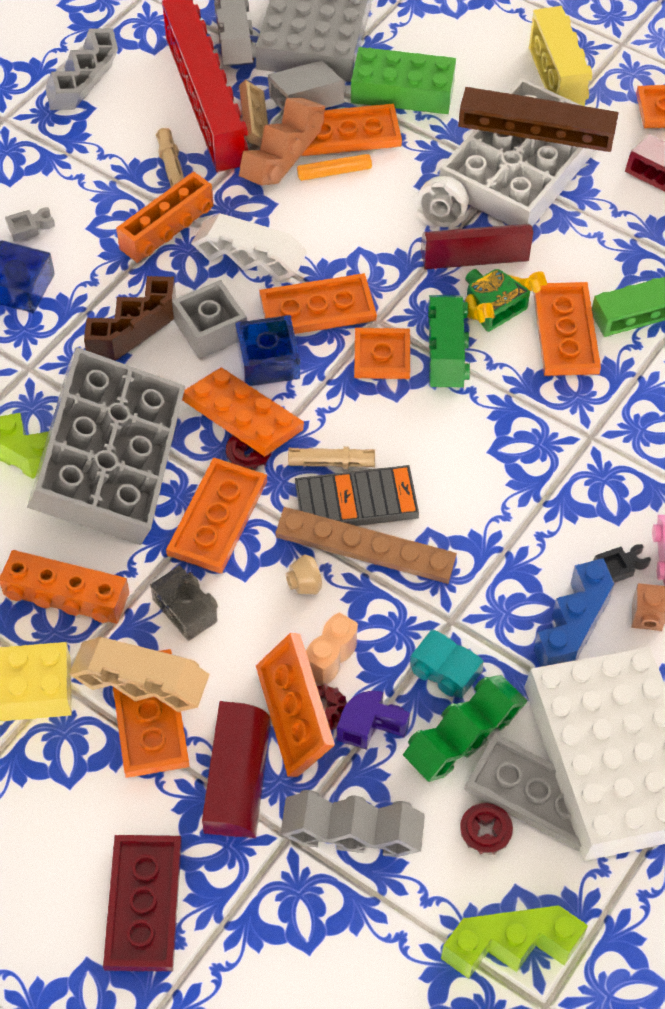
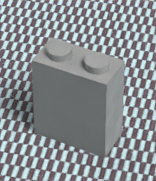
(310, 81)

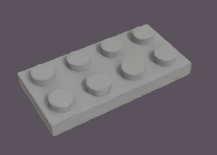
(523, 788)

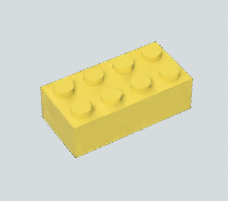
(559, 55)
(35, 681)

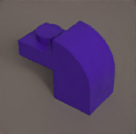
(366, 713)

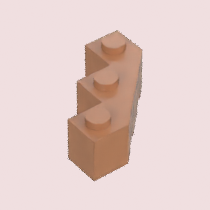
(283, 142)

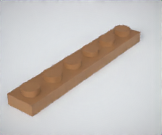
(366, 545)

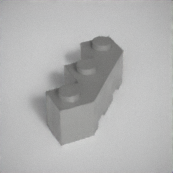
(234, 32)
(82, 70)
(353, 824)

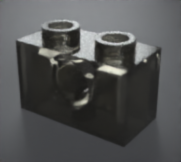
(189, 617)

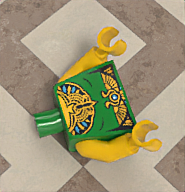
(499, 296)

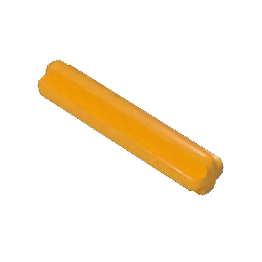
(334, 167)

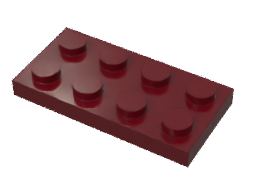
(143, 903)

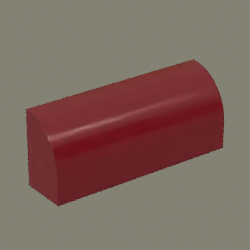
(648, 162)
(476, 246)
(236, 770)

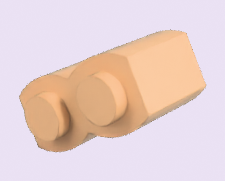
(332, 647)

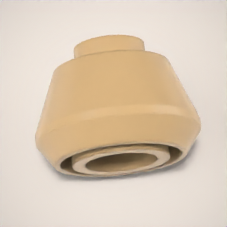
(304, 576)

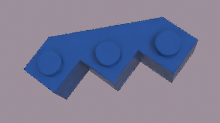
(575, 614)

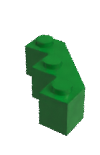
(447, 341)
(464, 728)

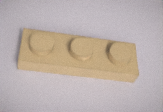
(253, 111)

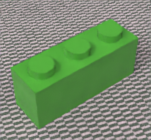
(630, 307)

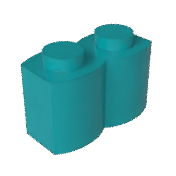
(446, 664)

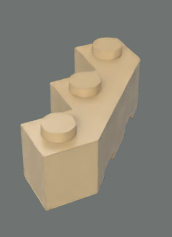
(140, 672)

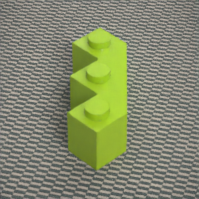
(17, 447)
(513, 938)

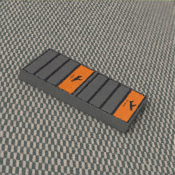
(360, 495)

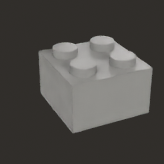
(208, 318)

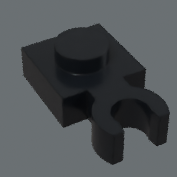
(622, 564)

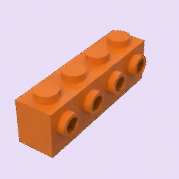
(165, 217)
(64, 587)

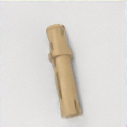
(169, 154)
(331, 457)

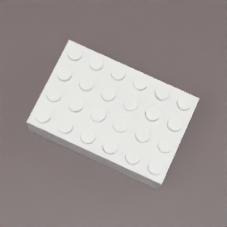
(515, 175)
(607, 746)

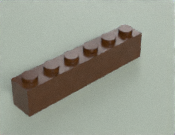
(538, 119)

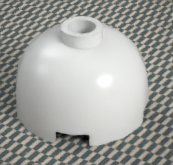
(442, 202)

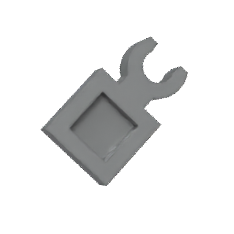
(26, 225)

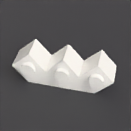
(250, 245)

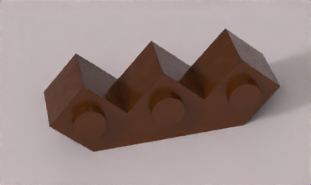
(134, 320)

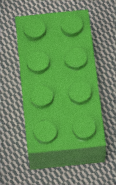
(403, 79)

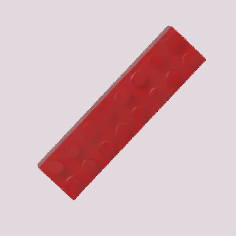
(205, 83)

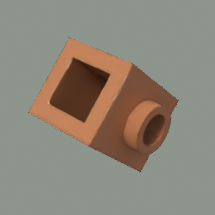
(648, 607)

